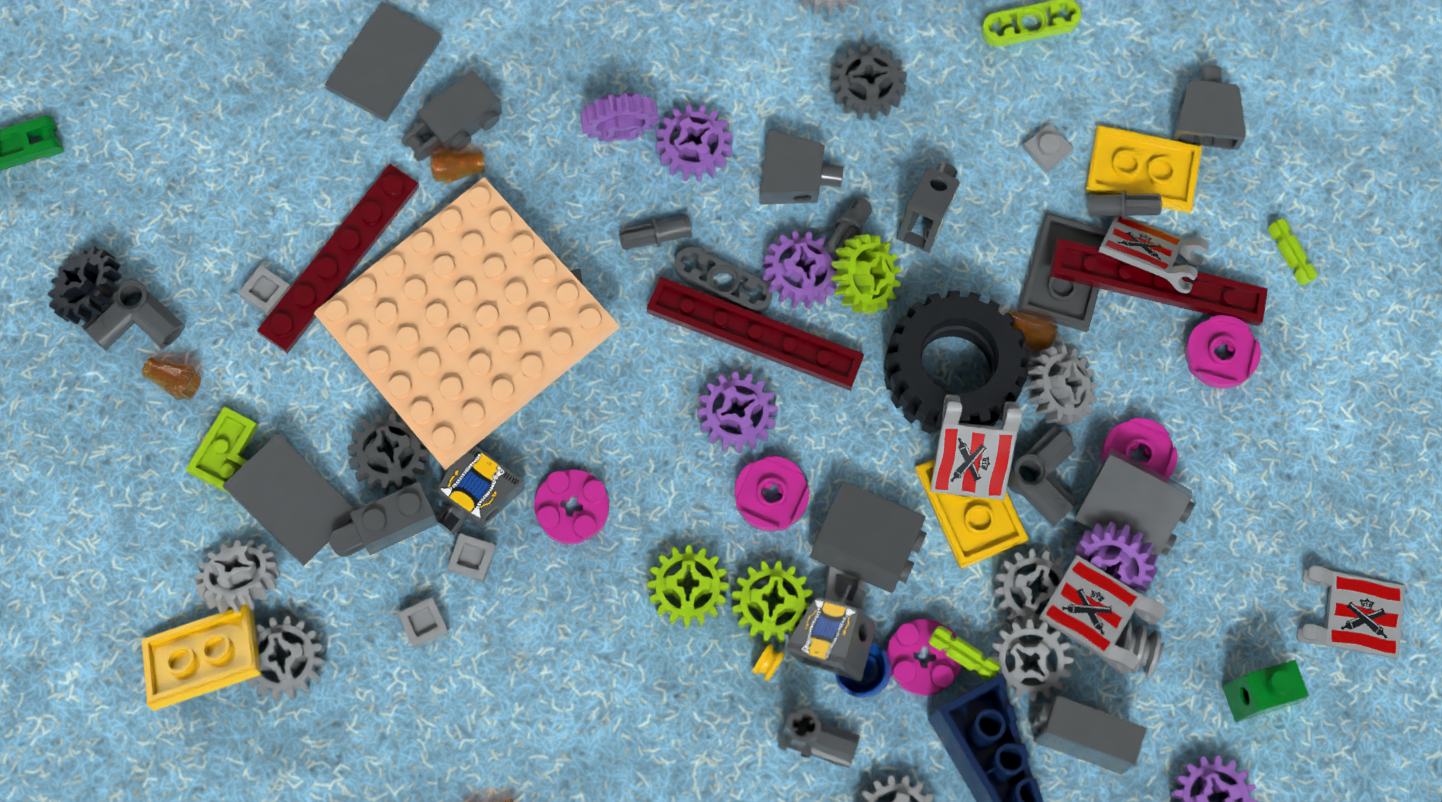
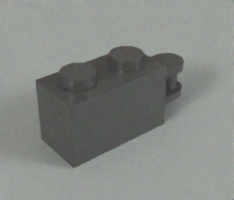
(454, 117)
(385, 522)

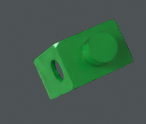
(1267, 689)

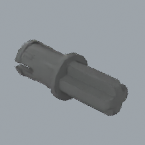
(1125, 205)
(849, 224)
(655, 232)

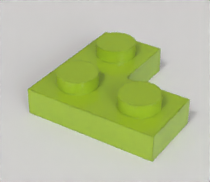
(222, 449)

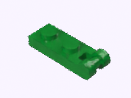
(17, 146)

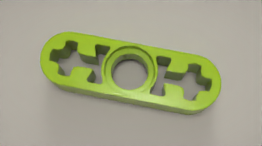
(1039, 10)

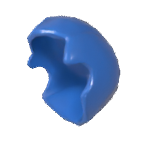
(877, 671)

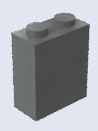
(1136, 497)
(869, 537)
(1088, 734)

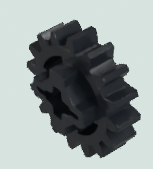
(84, 285)

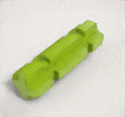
(1293, 251)
(964, 653)

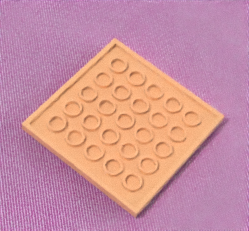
(465, 322)

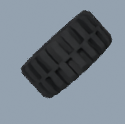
(963, 319)

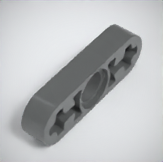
(719, 266)

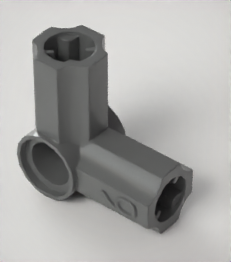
(148, 315)
(1041, 461)
(813, 738)

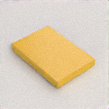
(1144, 166)
(973, 525)
(200, 657)

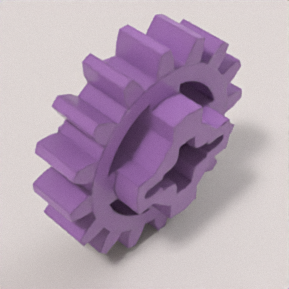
(619, 117)
(700, 128)
(793, 280)
(723, 418)
(1119, 555)
(1210, 782)

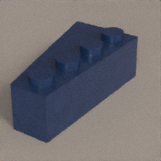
(986, 744)

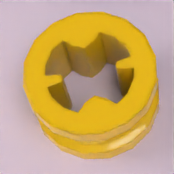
(768, 662)

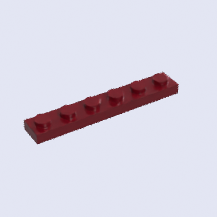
(338, 258)
(1208, 294)
(755, 333)

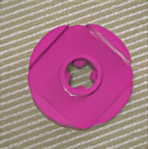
(1239, 341)
(1147, 435)
(791, 486)
(583, 524)
(907, 670)

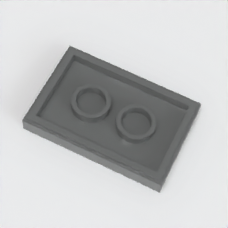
(383, 61)
(1055, 298)
(289, 499)

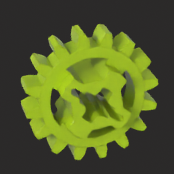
(865, 274)
(672, 586)
(754, 598)

